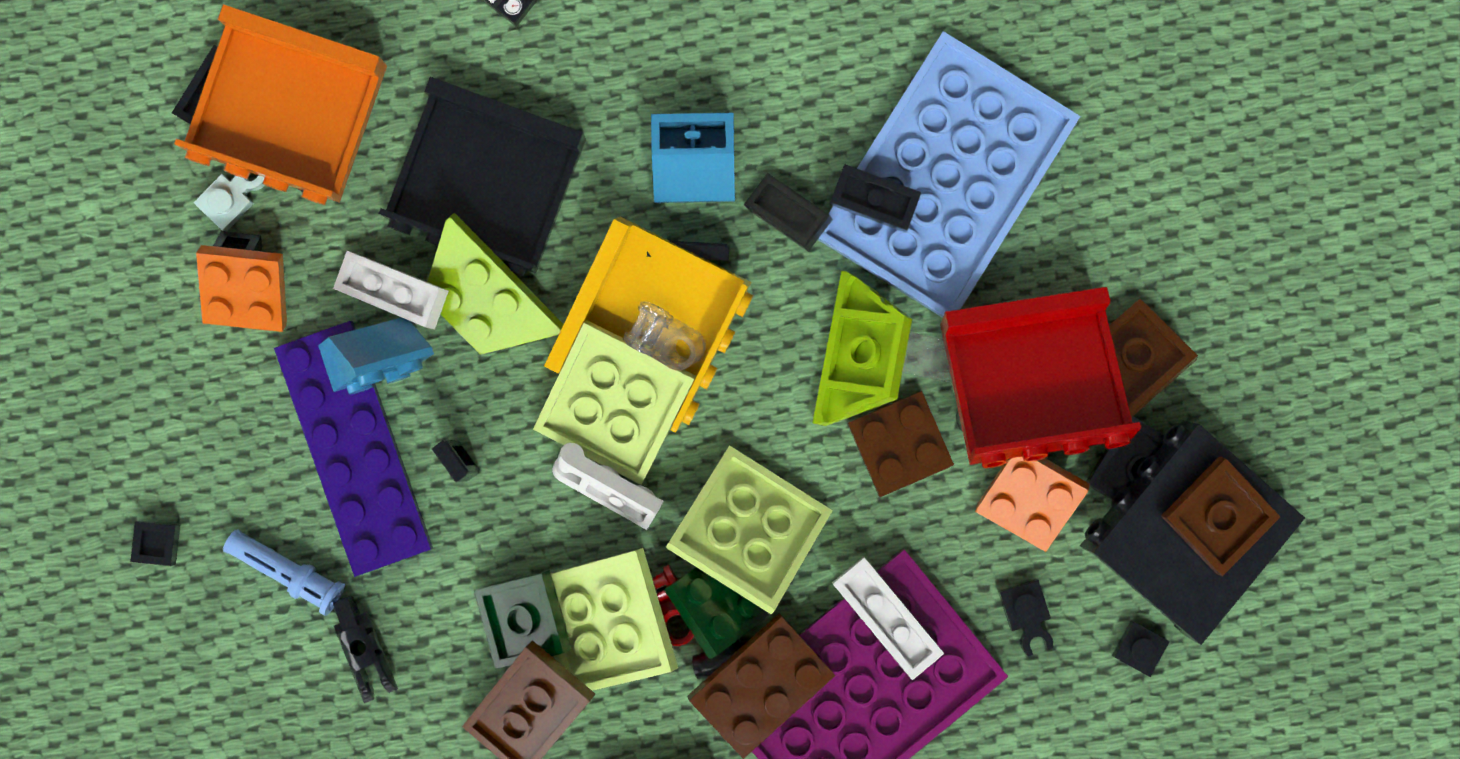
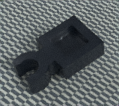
(1025, 609)

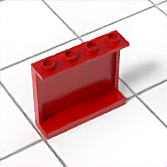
(1037, 377)

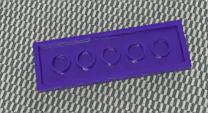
(354, 459)

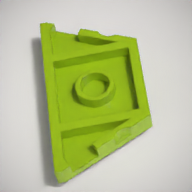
(484, 296)
(862, 353)

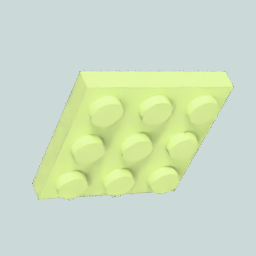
(613, 402)
(749, 529)
(613, 621)

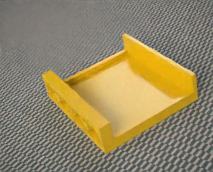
(673, 279)

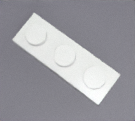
(391, 290)
(888, 618)

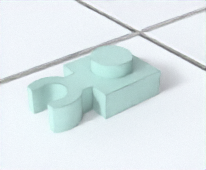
(227, 200)

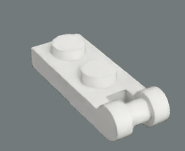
(605, 486)

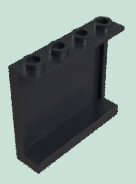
(490, 168)
(1156, 559)

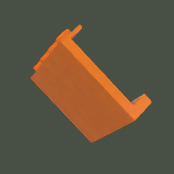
(284, 106)

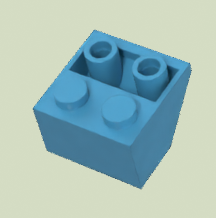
(693, 157)
(374, 353)

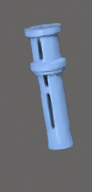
(300, 580)

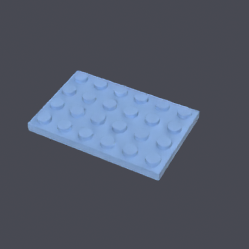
(975, 152)

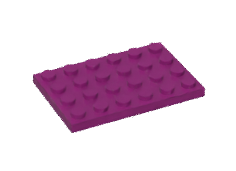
(871, 701)

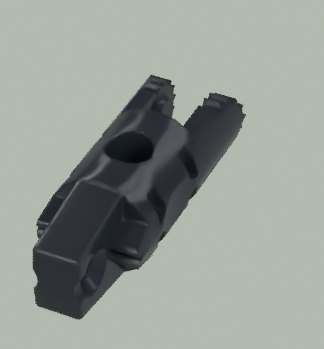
(349, 631)

